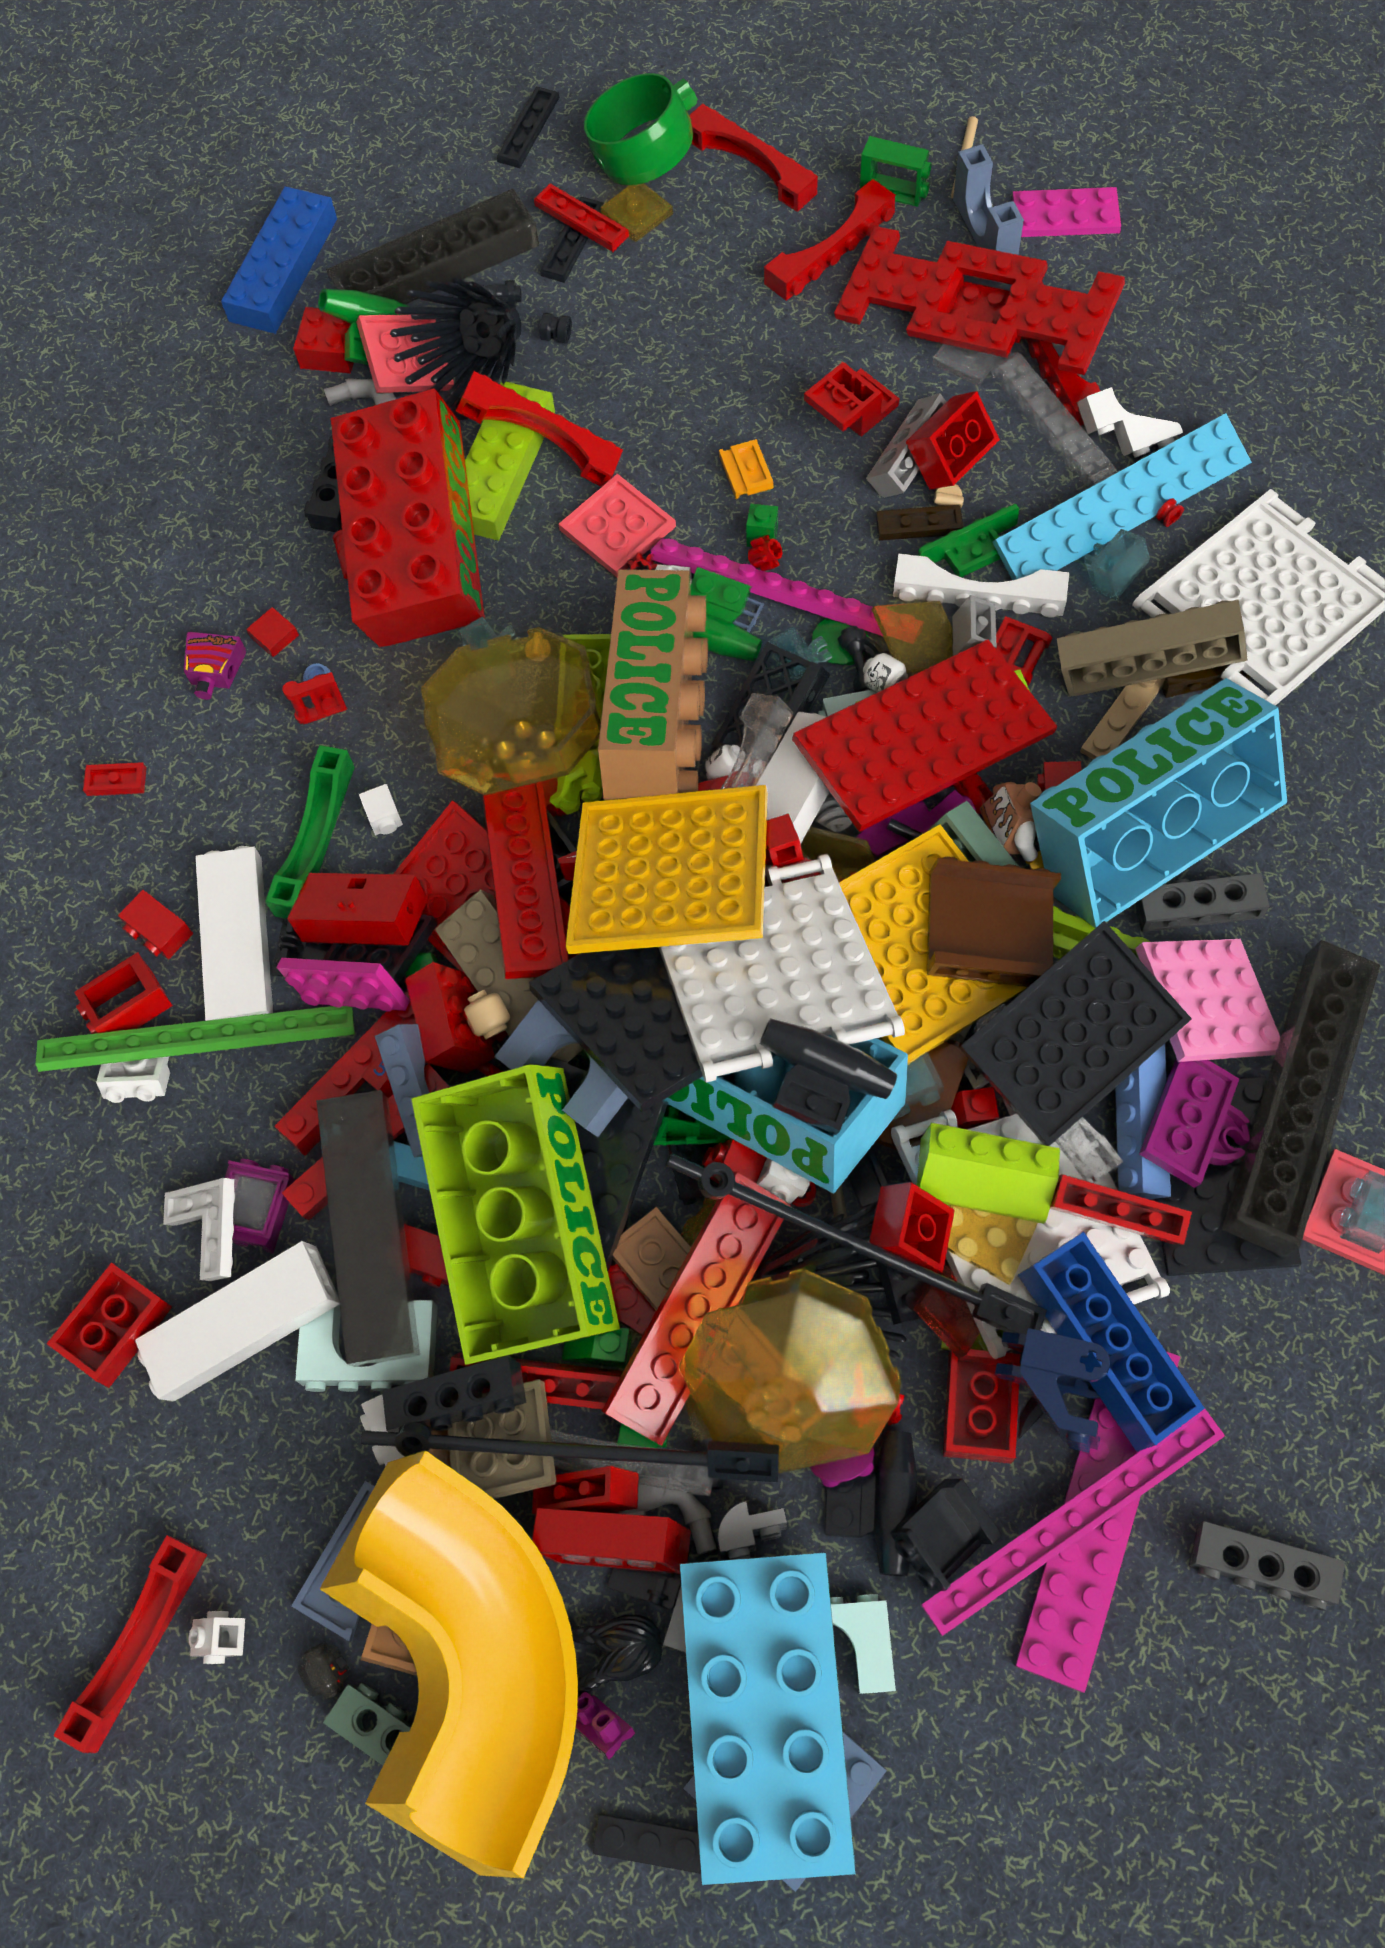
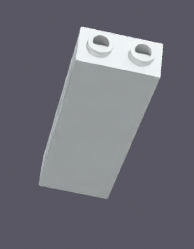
(792, 782)
(233, 934)
(237, 1322)

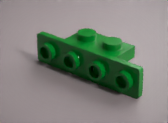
(972, 545)

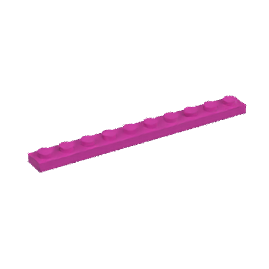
(770, 585)
(1070, 1523)

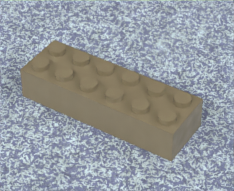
(1153, 648)
(475, 944)

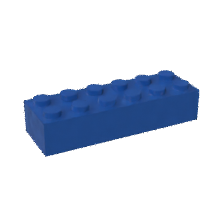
(279, 260)
(1090, 1305)

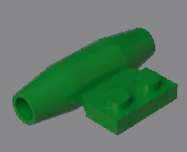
(348, 306)
(724, 604)

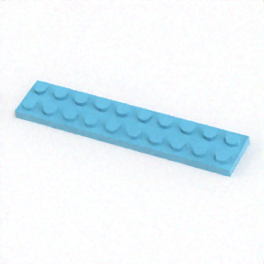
(1123, 500)

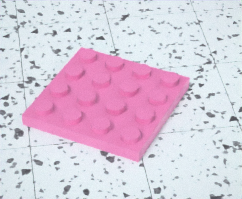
(1218, 993)

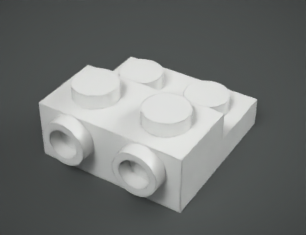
(134, 1079)

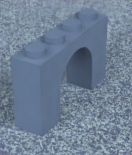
(991, 227)
(536, 1041)
(404, 1066)

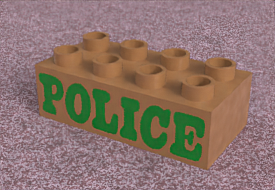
(651, 686)

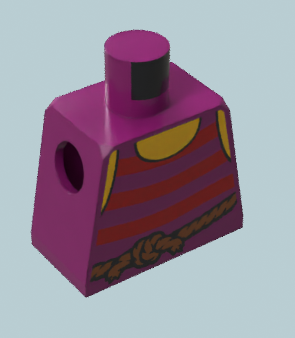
(212, 661)

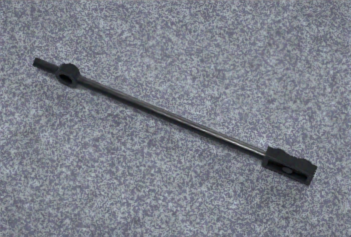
(991, 1303)
(723, 1459)

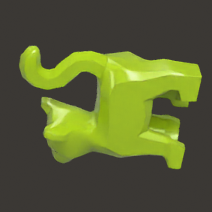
(585, 777)

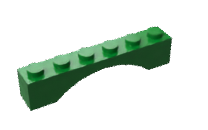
(326, 793)

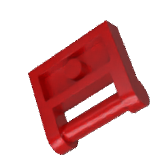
(1011, 640)
(323, 693)

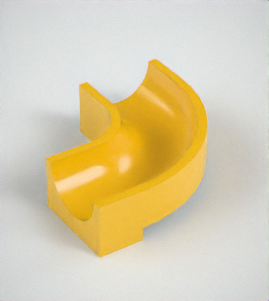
(488, 1658)

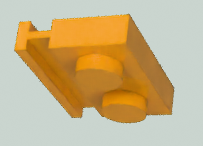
(746, 469)

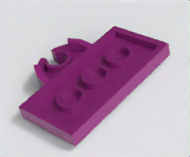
(1194, 1122)

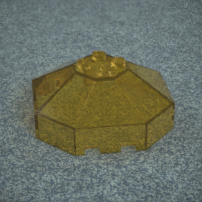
(512, 711)
(794, 1371)

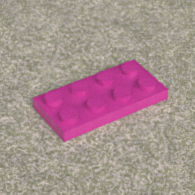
(1068, 211)
(343, 984)

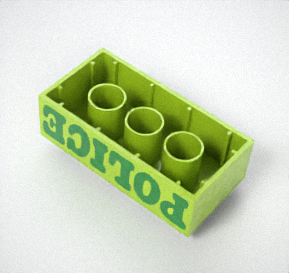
(514, 1213)

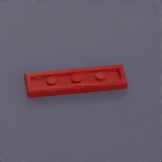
(581, 217)

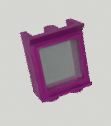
(258, 1203)

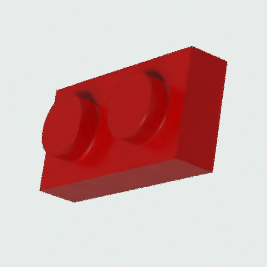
(114, 779)

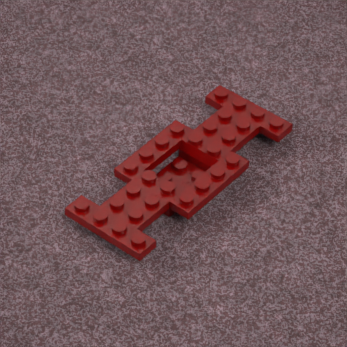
(976, 314)

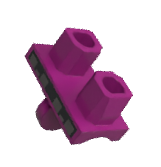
(601, 1725)

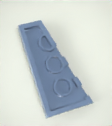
(315, 1602)

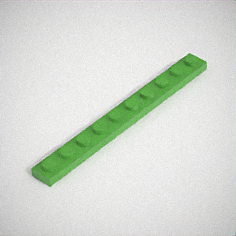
(194, 1037)

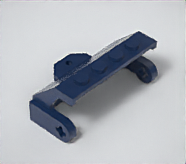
(1053, 1369)

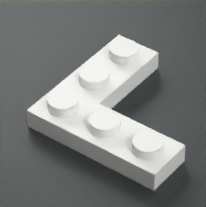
(214, 1205)

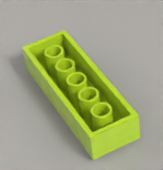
(500, 466)

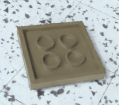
(508, 1473)

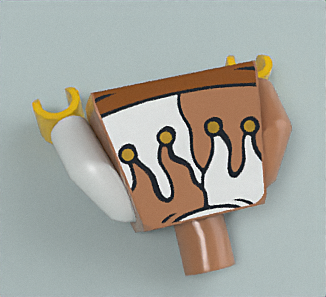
(1012, 821)

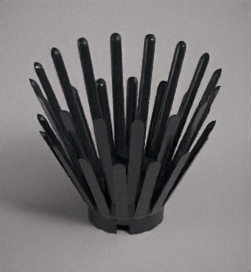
(480, 330)
(790, 1259)

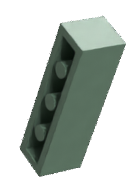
(973, 836)

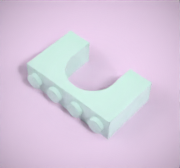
(323, 1365)
(869, 1633)

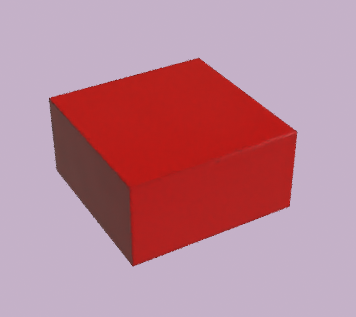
(272, 632)

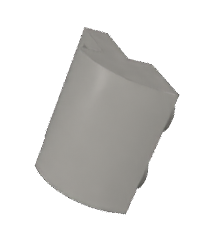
(740, 1528)

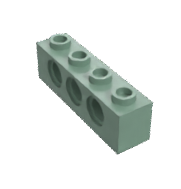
(348, 1715)

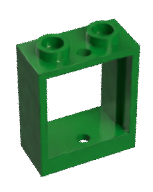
(899, 155)

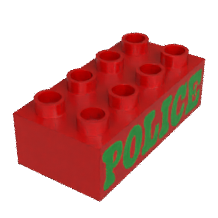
(406, 519)

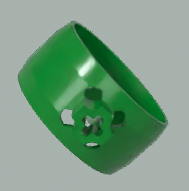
(630, 105)

